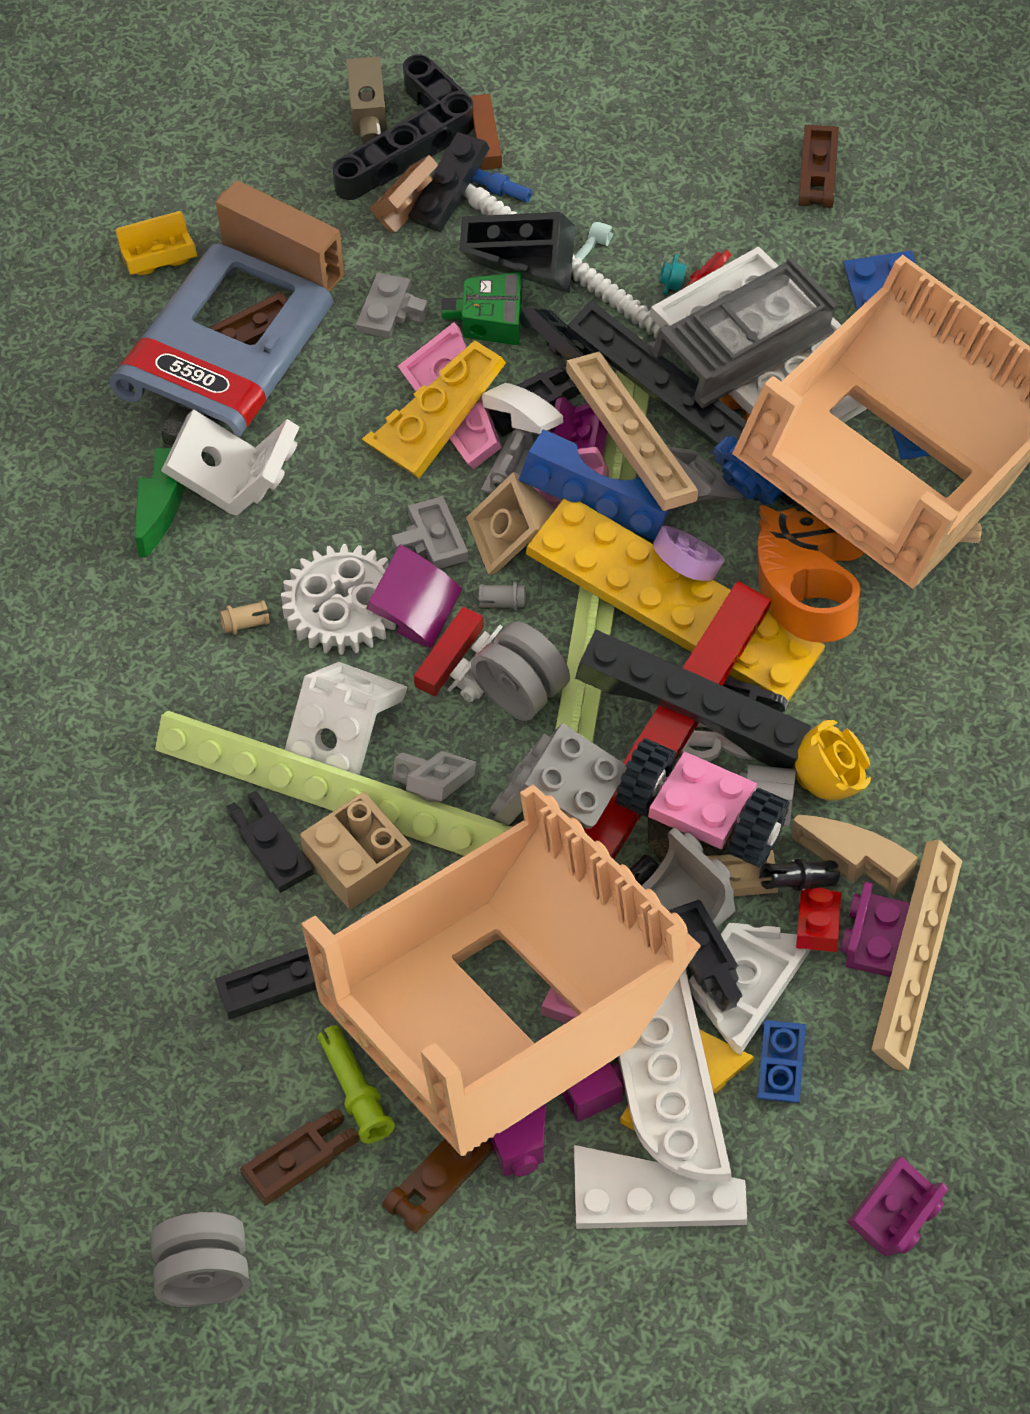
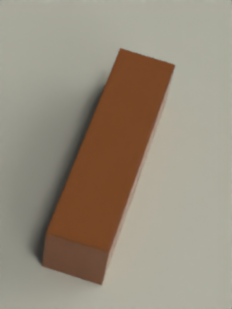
(485, 129)

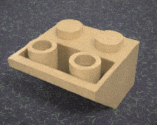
(355, 850)

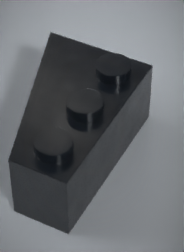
(524, 243)

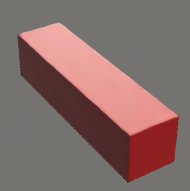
(448, 651)

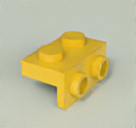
(155, 243)

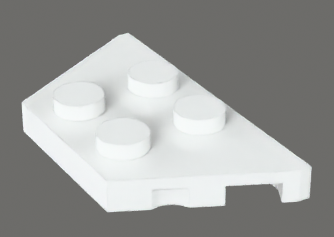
(764, 970)

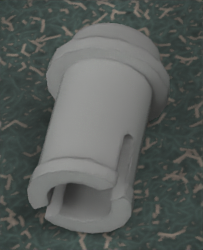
(502, 596)

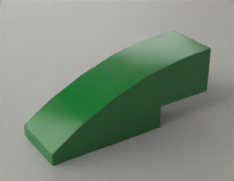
(156, 505)

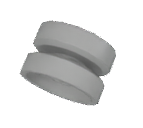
(520, 670)
(199, 1259)

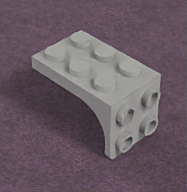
(570, 771)
(691, 876)

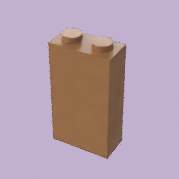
(280, 235)

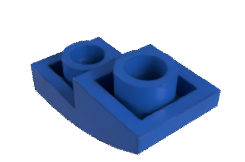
(781, 1061)

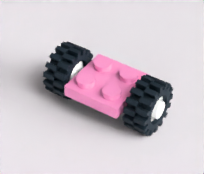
(702, 801)

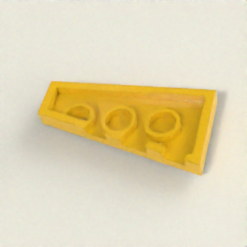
(428, 421)

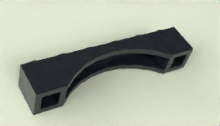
(637, 674)

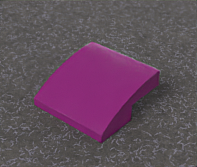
(414, 596)

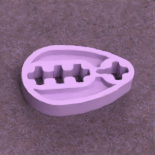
(687, 554)

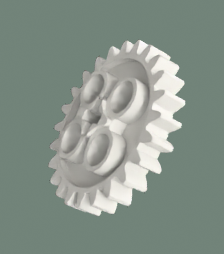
(338, 599)

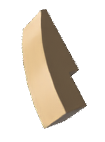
(856, 851)

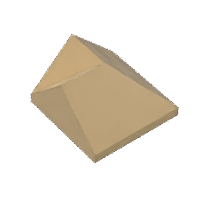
(507, 521)

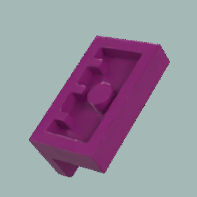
(876, 932)

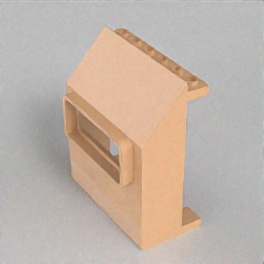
(934, 376)
(563, 911)

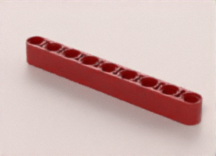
(712, 659)

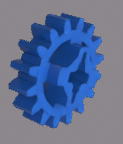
(742, 476)

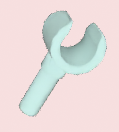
(599, 234)

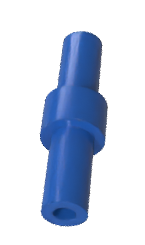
(500, 184)

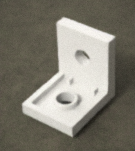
(240, 470)
(346, 704)

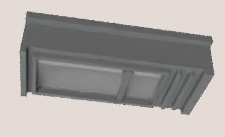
(749, 330)

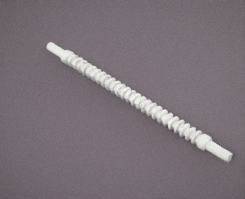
(481, 200)

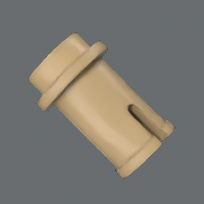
(241, 617)

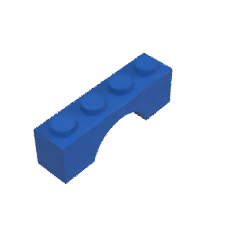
(558, 470)

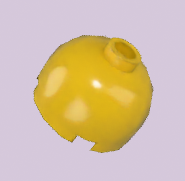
(831, 763)

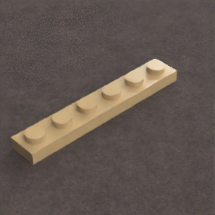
(632, 431)
(916, 956)

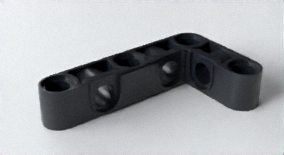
(424, 134)

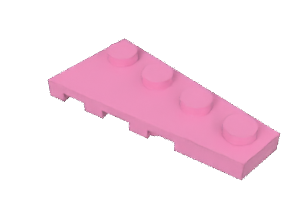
(476, 435)

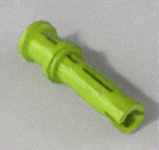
(361, 1099)

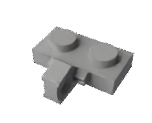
(389, 304)
(432, 534)
(434, 777)

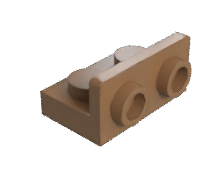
(397, 202)

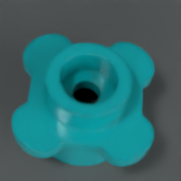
(672, 275)

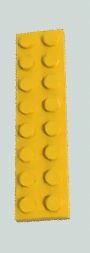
(638, 582)

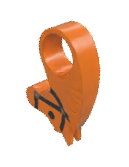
(798, 563)

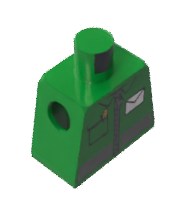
(488, 308)

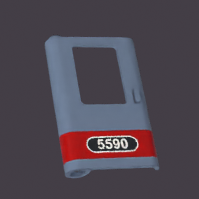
(208, 367)

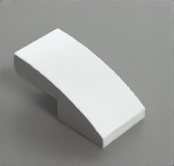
(526, 408)

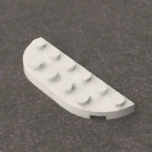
(673, 1092)

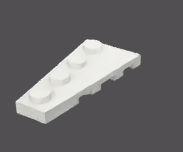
(643, 1193)

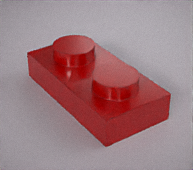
(818, 920)

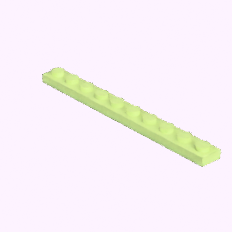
(321, 783)

